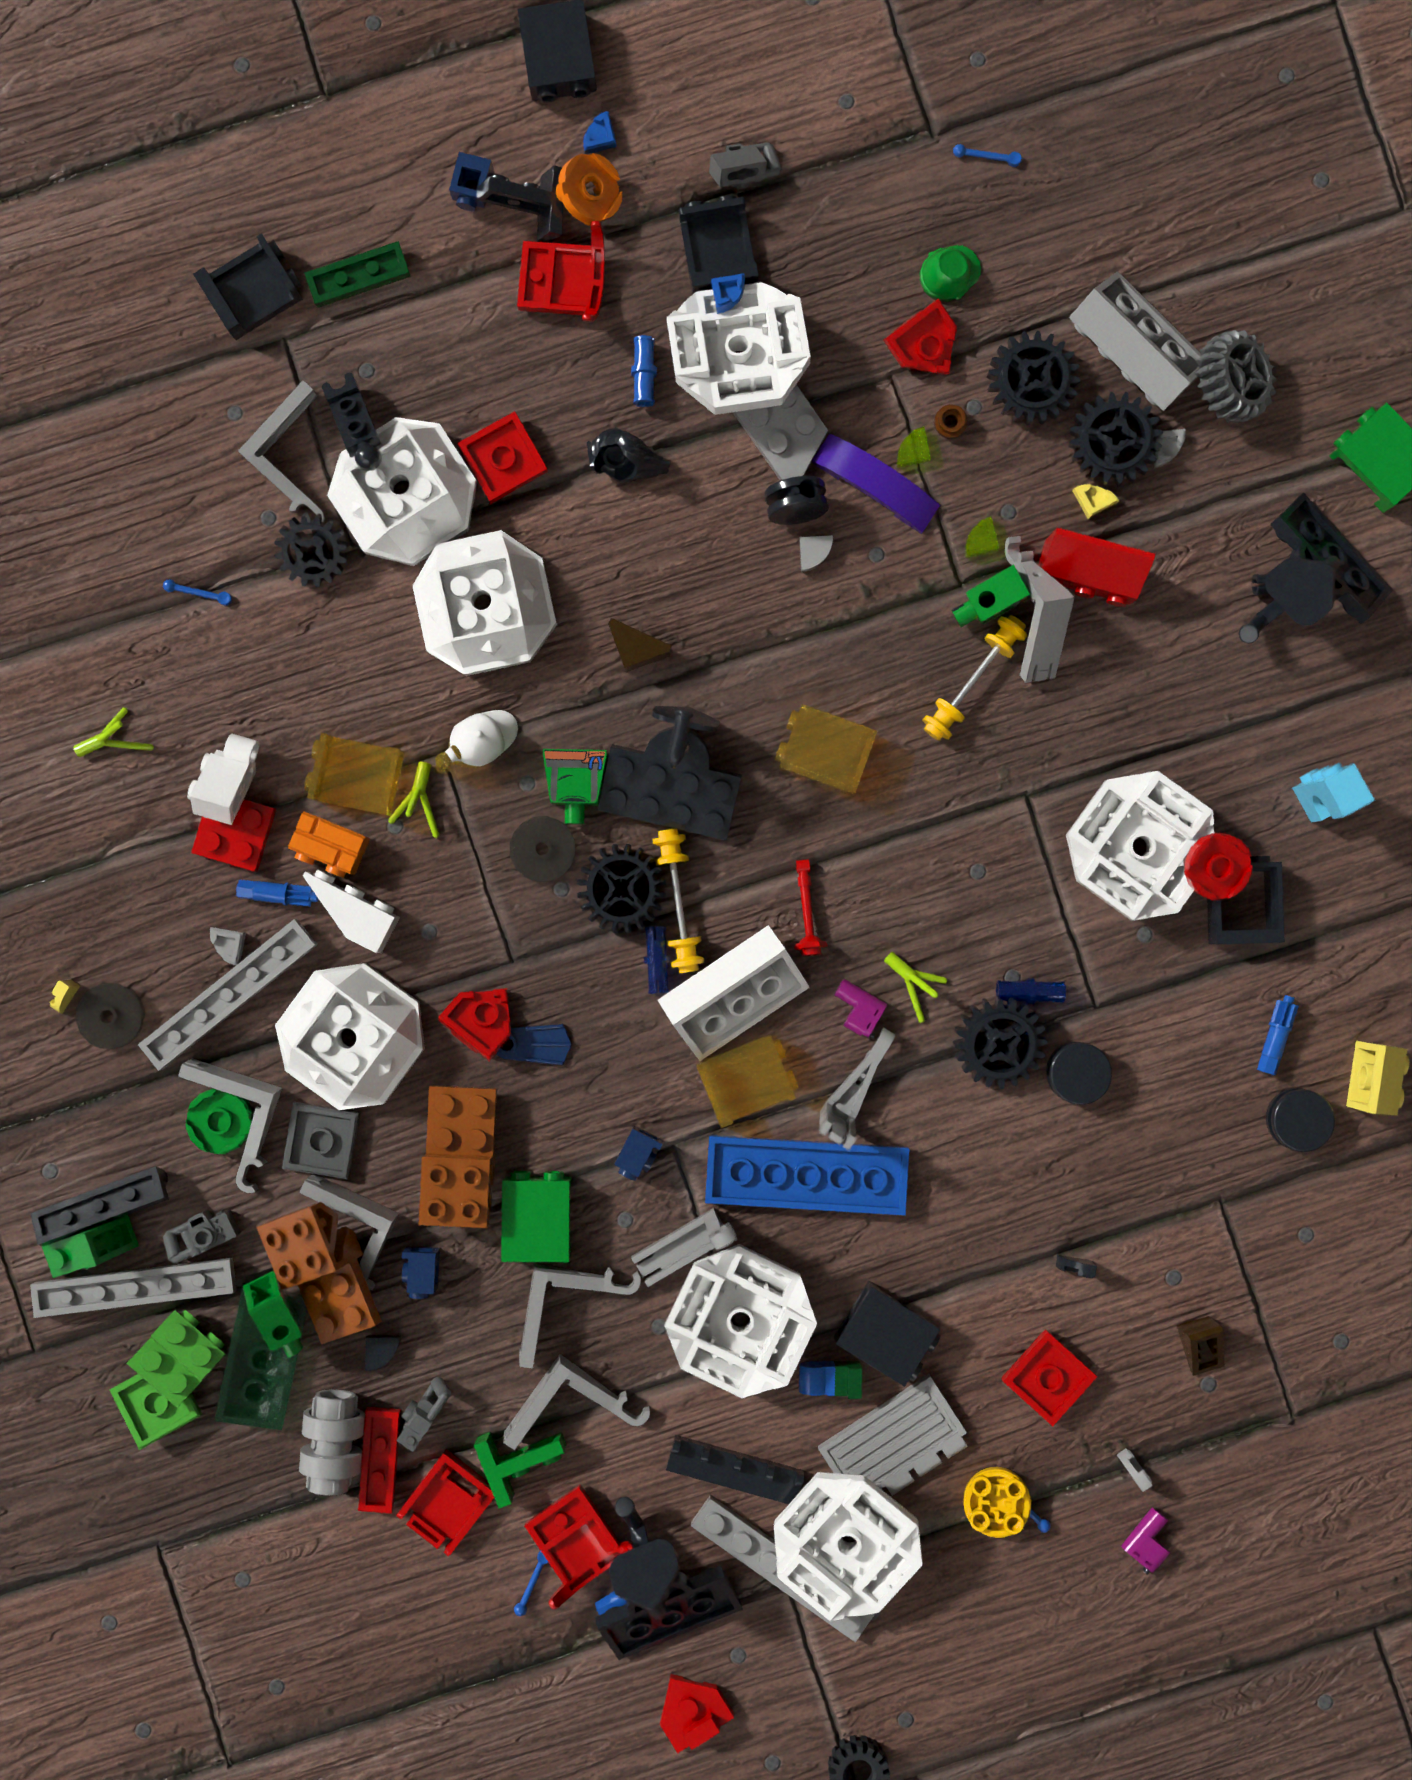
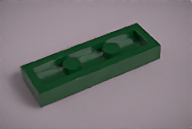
(357, 274)

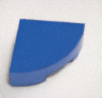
(599, 135)
(727, 291)

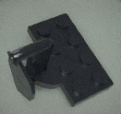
(1316, 574)
(670, 784)
(658, 1596)

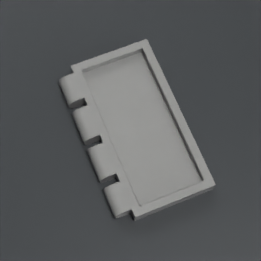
(897, 1438)

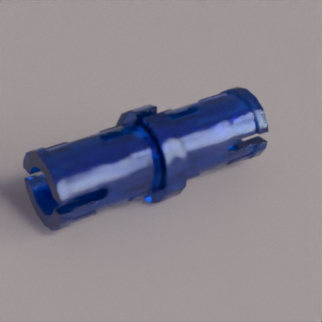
(657, 959)
(1031, 991)

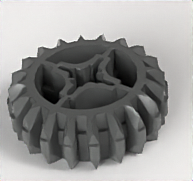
(1236, 376)

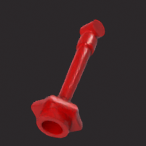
(810, 944)

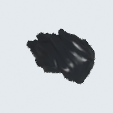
(624, 457)

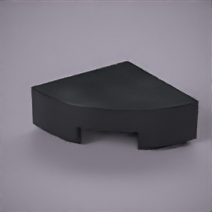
(1084, 1267)
(380, 1350)

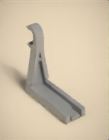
(269, 433)
(1049, 616)
(246, 1088)
(842, 1107)
(359, 1209)
(684, 1246)
(567, 1279)
(580, 1381)

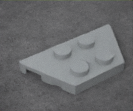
(785, 434)

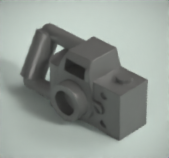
(744, 164)
(200, 1236)
(422, 1414)

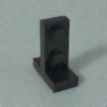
(528, 198)

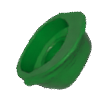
(949, 272)

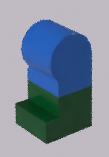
(831, 1378)

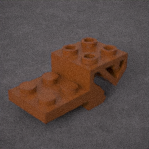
(458, 1157)
(324, 1264)

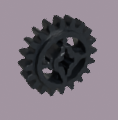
(1043, 387)
(1128, 439)
(1008, 1033)

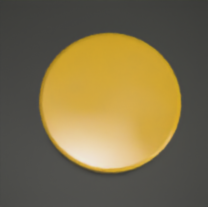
(997, 1502)

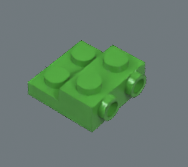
(177, 1357)

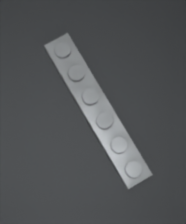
(227, 994)
(133, 1287)
(759, 1553)

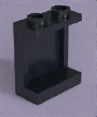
(557, 51)
(717, 241)
(250, 288)
(887, 1334)

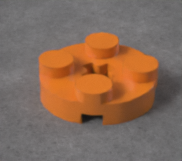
(573, 192)

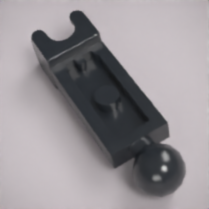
(354, 423)

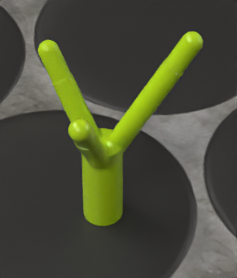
(101, 739)
(411, 799)
(915, 976)

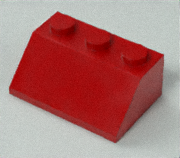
(1096, 566)

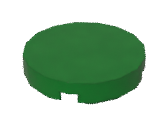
(218, 1121)

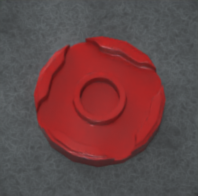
(1218, 866)

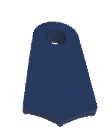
(538, 1044)

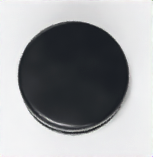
(796, 500)
(1079, 1073)
(1300, 1119)

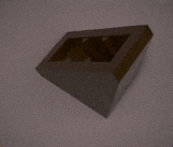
(636, 647)
(1202, 1344)

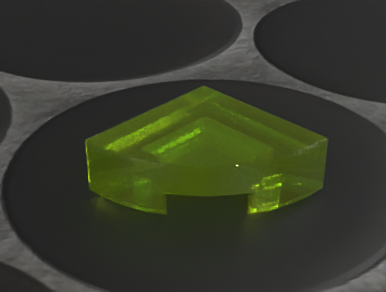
(914, 449)
(981, 539)

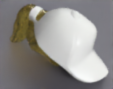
(478, 740)

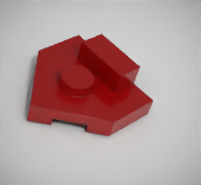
(925, 340)
(479, 1020)
(693, 1712)

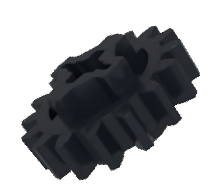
(301, 542)

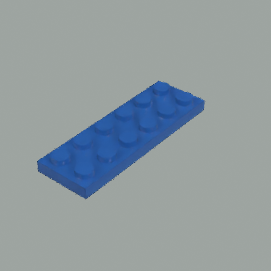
(807, 1175)

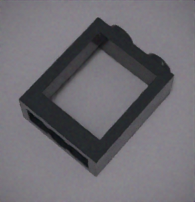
(1273, 910)

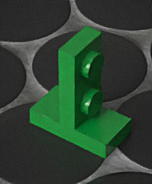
(90, 1247)
(515, 1463)

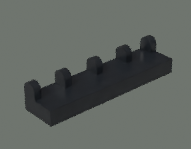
(100, 1206)
(734, 1470)

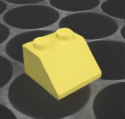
(1377, 1078)

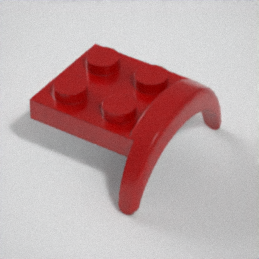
(563, 277)
(574, 1542)

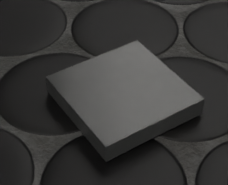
(321, 1140)

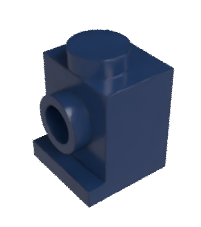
(469, 171)
(637, 1153)
(421, 1271)

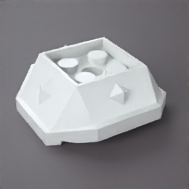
(762, 325)
(428, 513)
(490, 638)
(1104, 836)
(385, 1028)
(749, 1356)
(842, 1575)

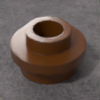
(954, 412)

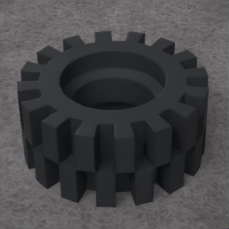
(855, 1751)

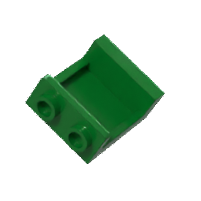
(1379, 454)
(536, 1217)

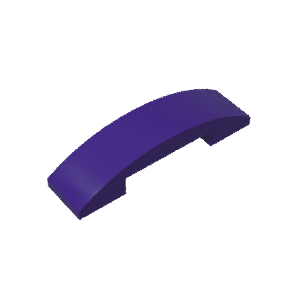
(877, 481)

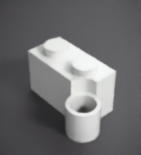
(224, 779)

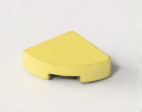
(1094, 499)
(64, 992)

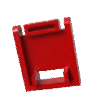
(443, 1505)

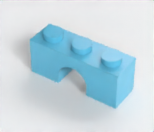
(1332, 792)

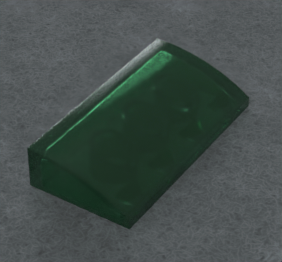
(255, 1378)

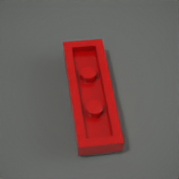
(379, 1460)

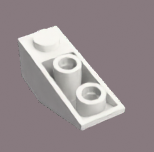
(356, 917)

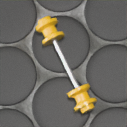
(1010, 631)
(671, 854)

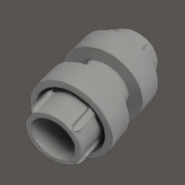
(331, 1457)

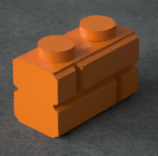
(329, 844)

